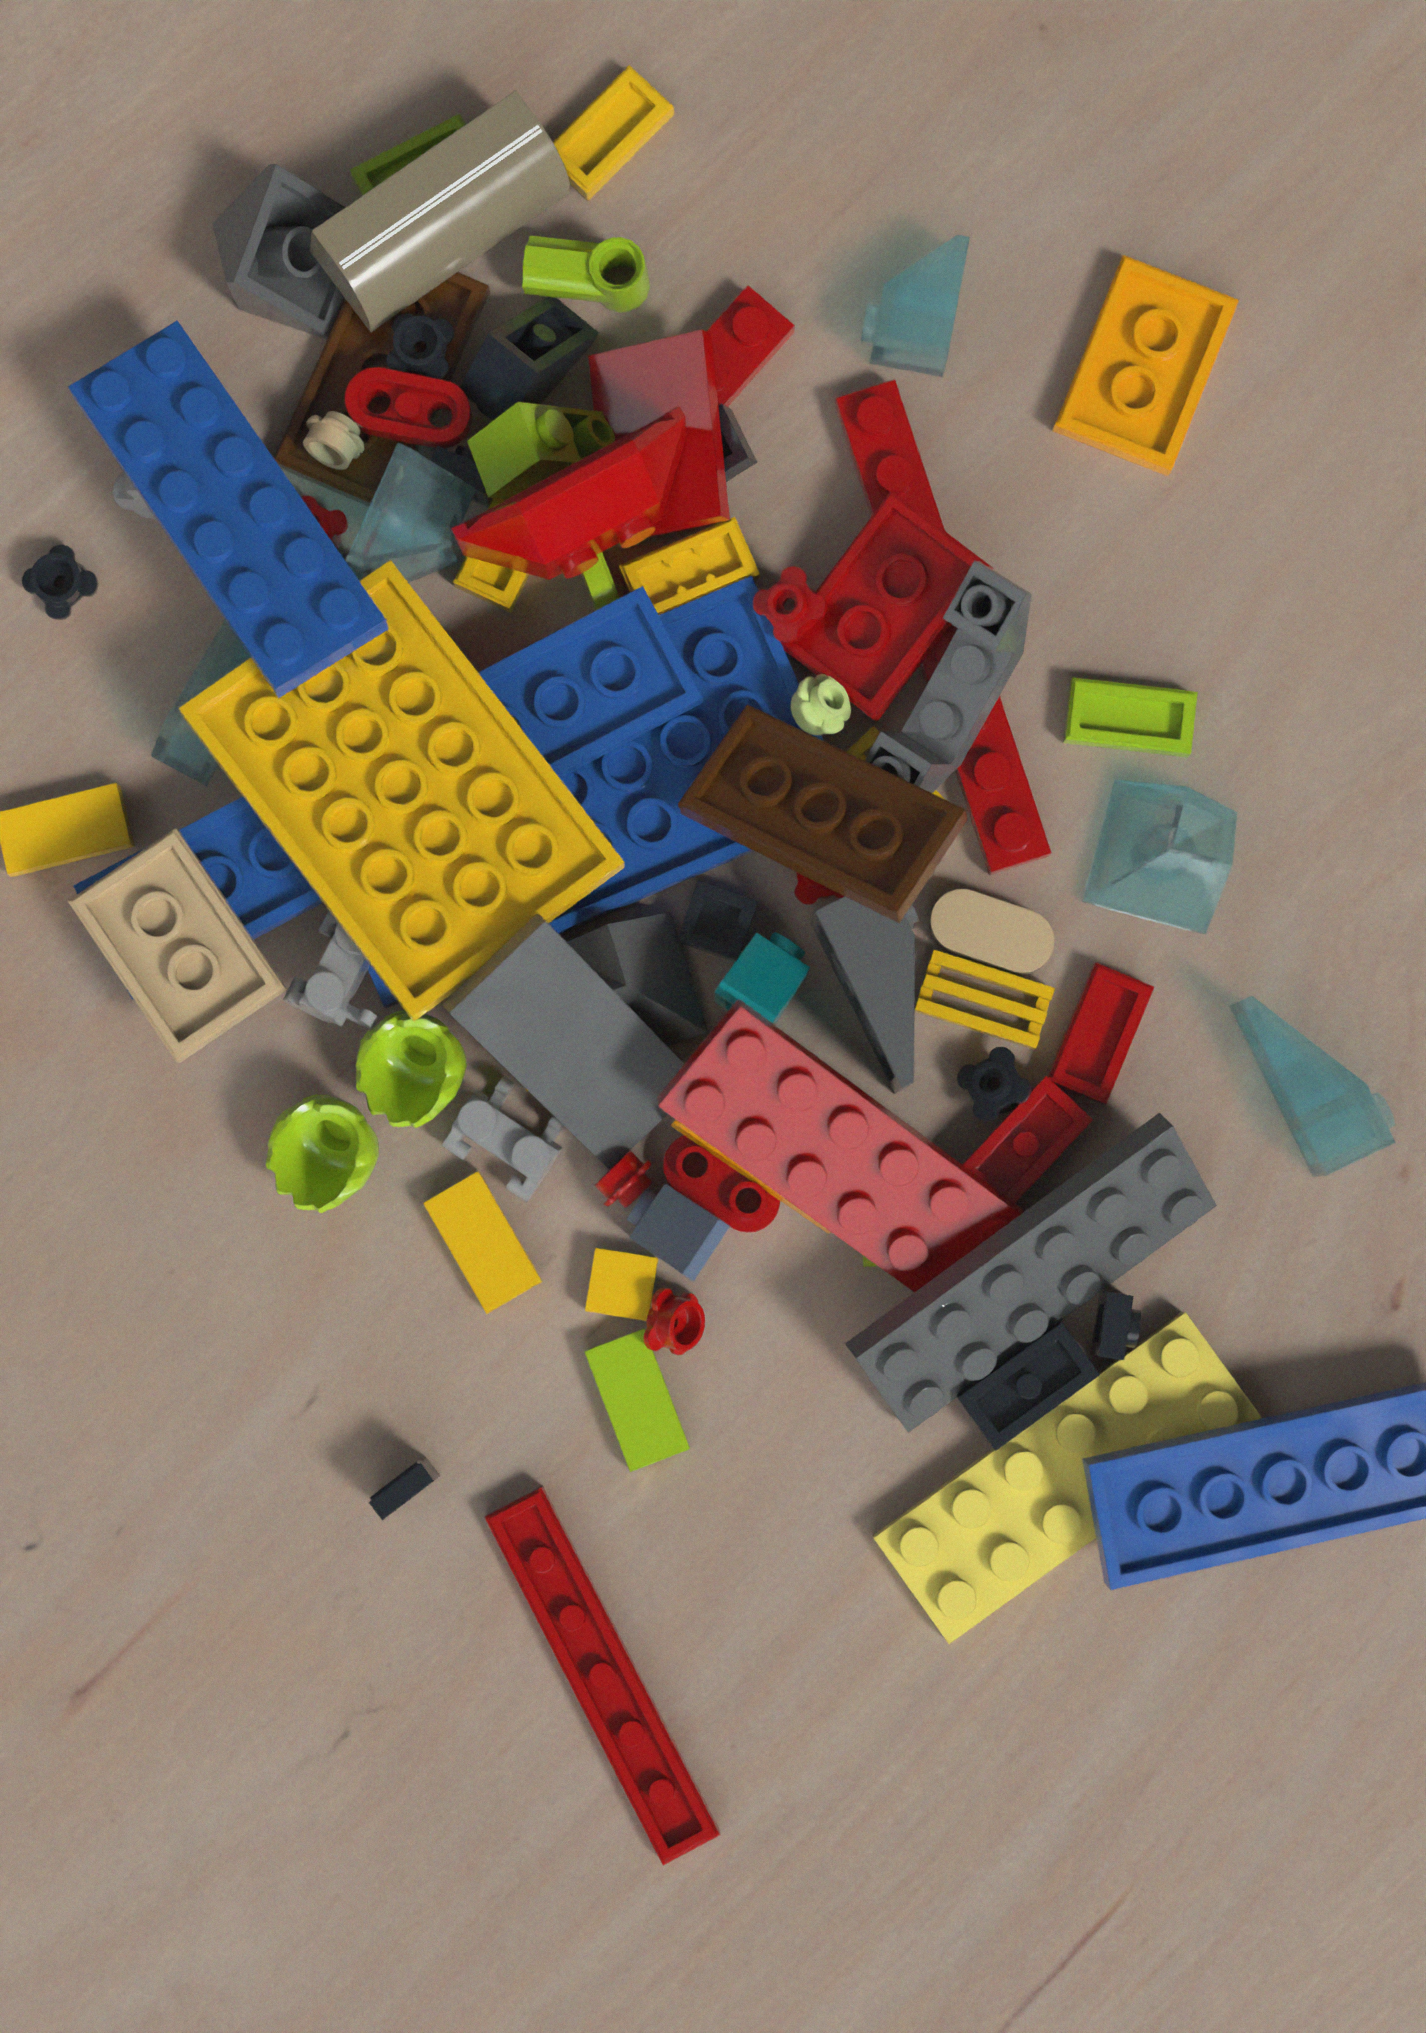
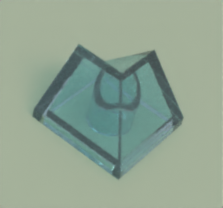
(411, 518)
(1162, 854)

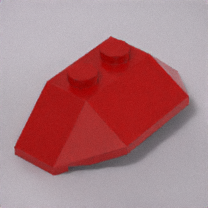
(583, 507)

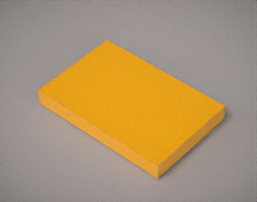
(1145, 365)

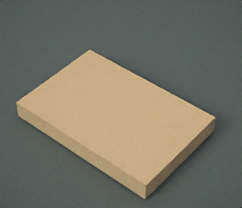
(177, 945)

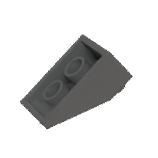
(878, 977)

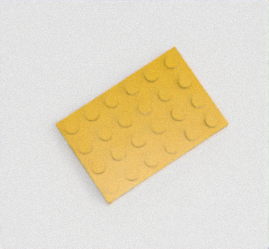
(407, 799)

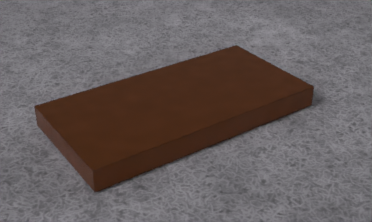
(354, 349)
(823, 813)

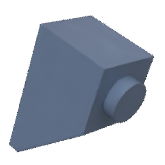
(676, 1230)

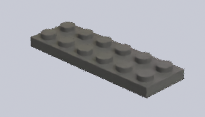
(1032, 1272)

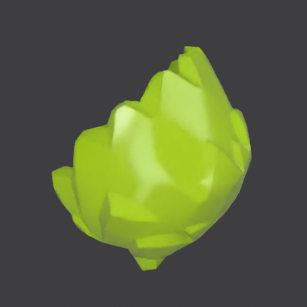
(409, 1068)
(321, 1152)

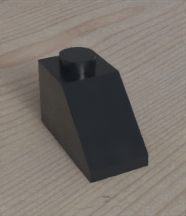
(527, 357)

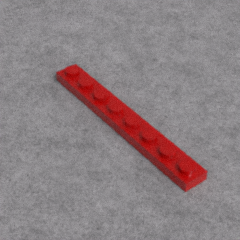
(992, 770)

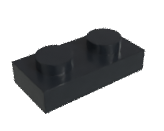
(1028, 1386)

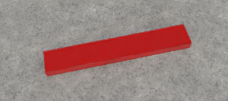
(603, 1675)

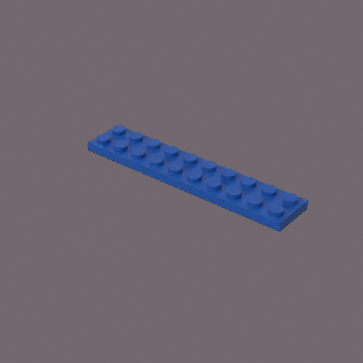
(567, 692)

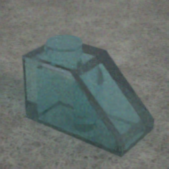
(918, 312)

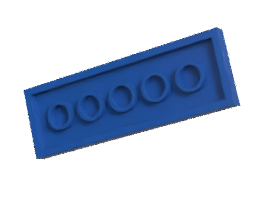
(228, 508)
(1259, 1486)

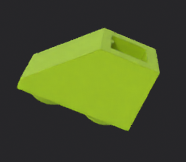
(535, 443)

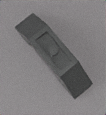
(965, 684)

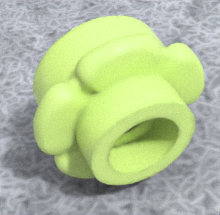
(820, 705)

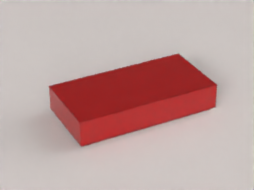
(1100, 1033)

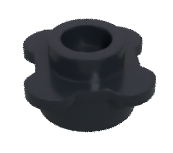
(414, 329)
(42, 577)
(1010, 1092)

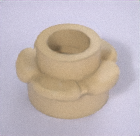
(333, 440)

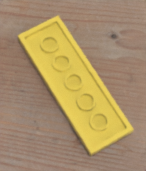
(1029, 1501)

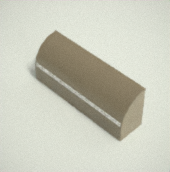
(441, 211)

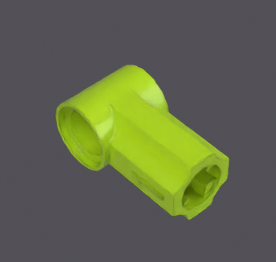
(579, 268)

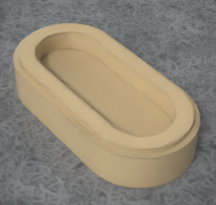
(991, 931)

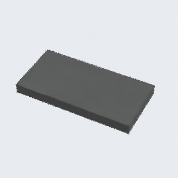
(568, 1040)

